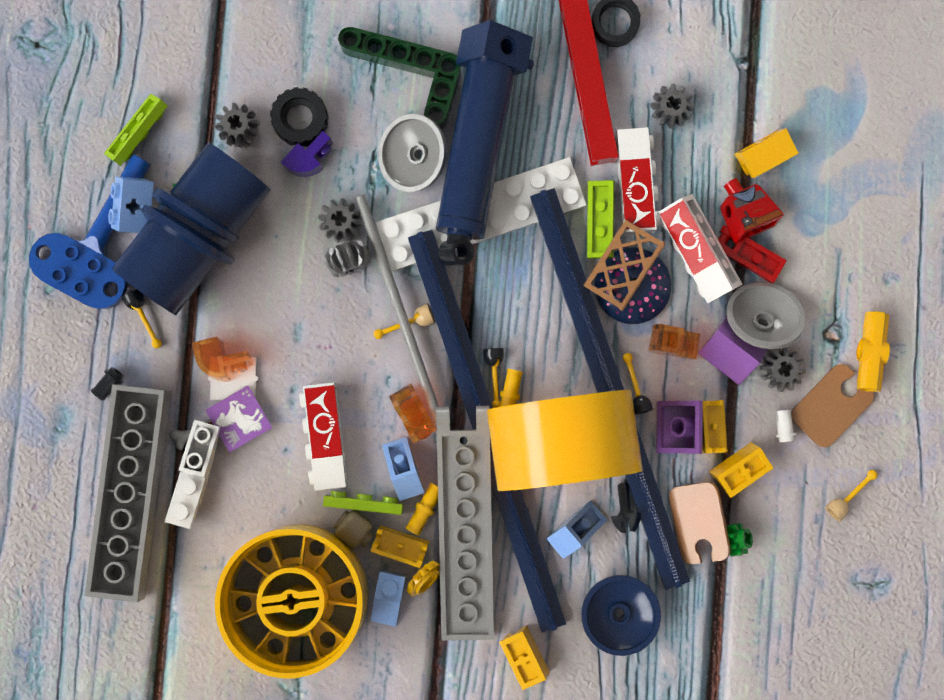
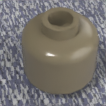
(353, 529)

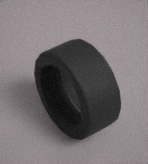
(615, 40)

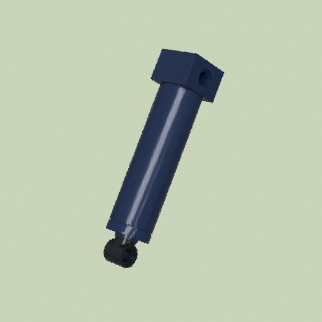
(491, 61)

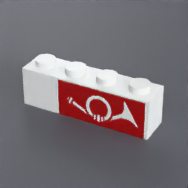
(636, 179)
(699, 248)
(324, 435)

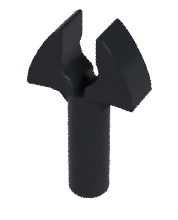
(625, 511)

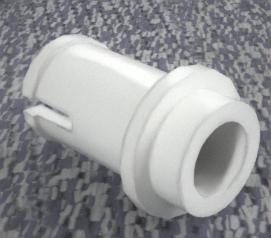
(784, 426)

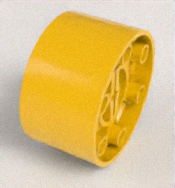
(564, 440)
(323, 594)

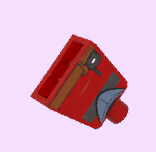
(748, 211)

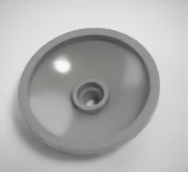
(401, 150)
(769, 306)

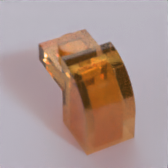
(674, 341)
(212, 359)
(413, 413)

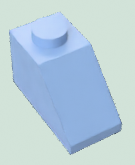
(402, 469)
(577, 529)
(388, 597)

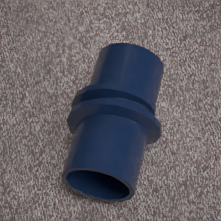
(191, 228)

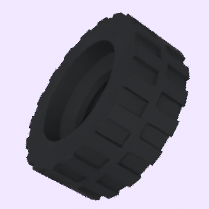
(292, 98)

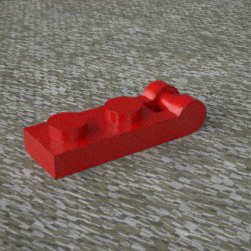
(752, 256)

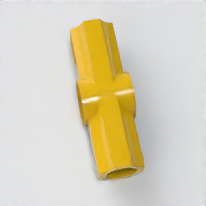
(873, 351)

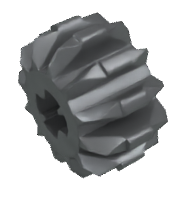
(237, 114)
(670, 114)
(348, 214)
(347, 258)
(791, 373)

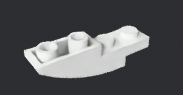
(193, 475)

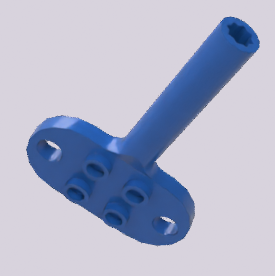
(81, 266)

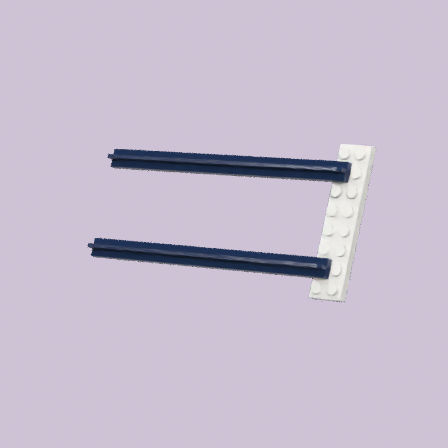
(518, 202)

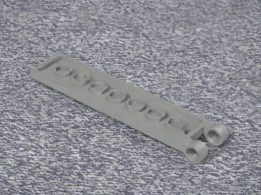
(465, 529)

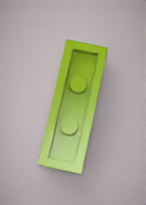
(136, 129)
(600, 218)
(363, 502)

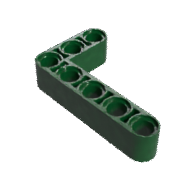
(408, 63)

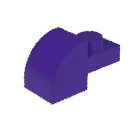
(305, 162)

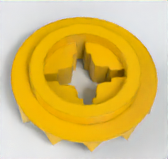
(424, 579)

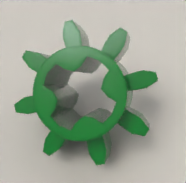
(739, 539)

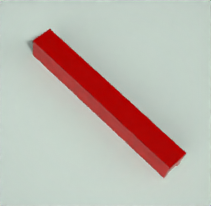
(588, 81)

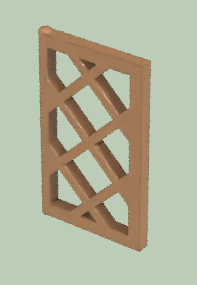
(616, 244)

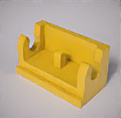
(766, 153)
(714, 427)
(741, 469)
(400, 546)
(524, 658)

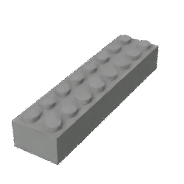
(128, 493)

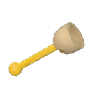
(422, 316)
(839, 508)

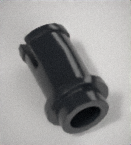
(104, 386)

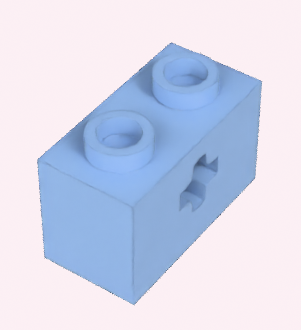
(123, 192)

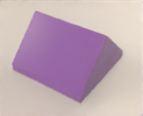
(731, 353)
(679, 427)

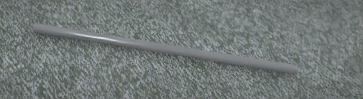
(398, 305)

